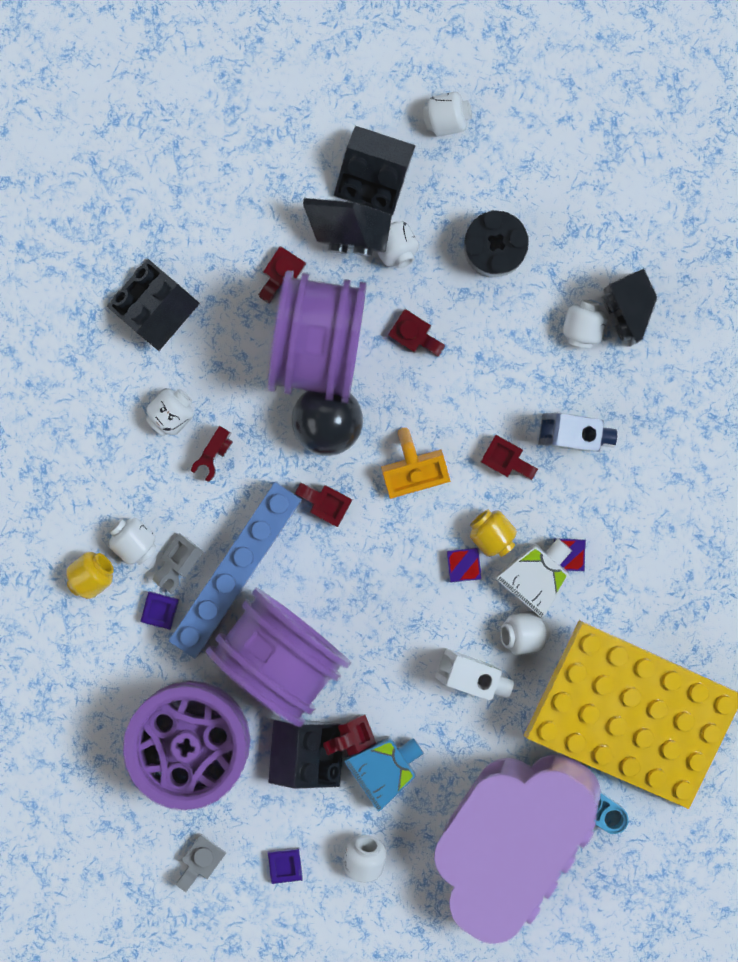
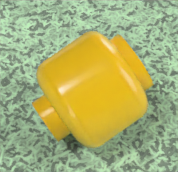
(493, 533)
(89, 575)

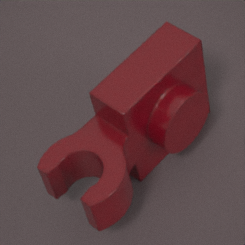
(276, 269)
(412, 333)
(217, 446)
(504, 458)
(328, 503)
(354, 737)

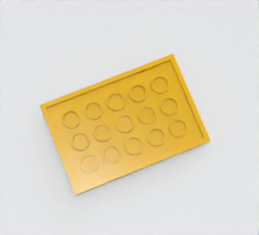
(633, 715)

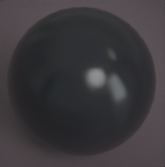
(326, 425)

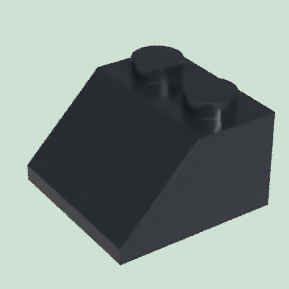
(348, 226)

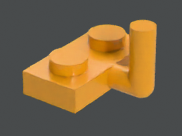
(415, 471)

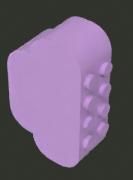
(514, 841)

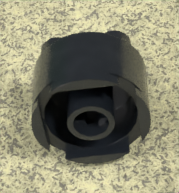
(494, 225)

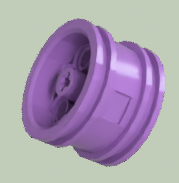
(316, 336)
(277, 657)
(172, 750)

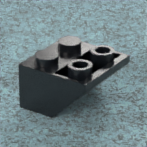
(374, 170)
(632, 303)
(153, 304)
(300, 756)

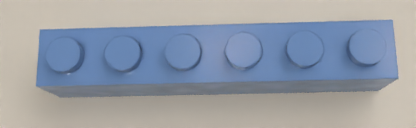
(235, 570)

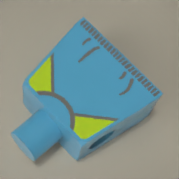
(384, 769)

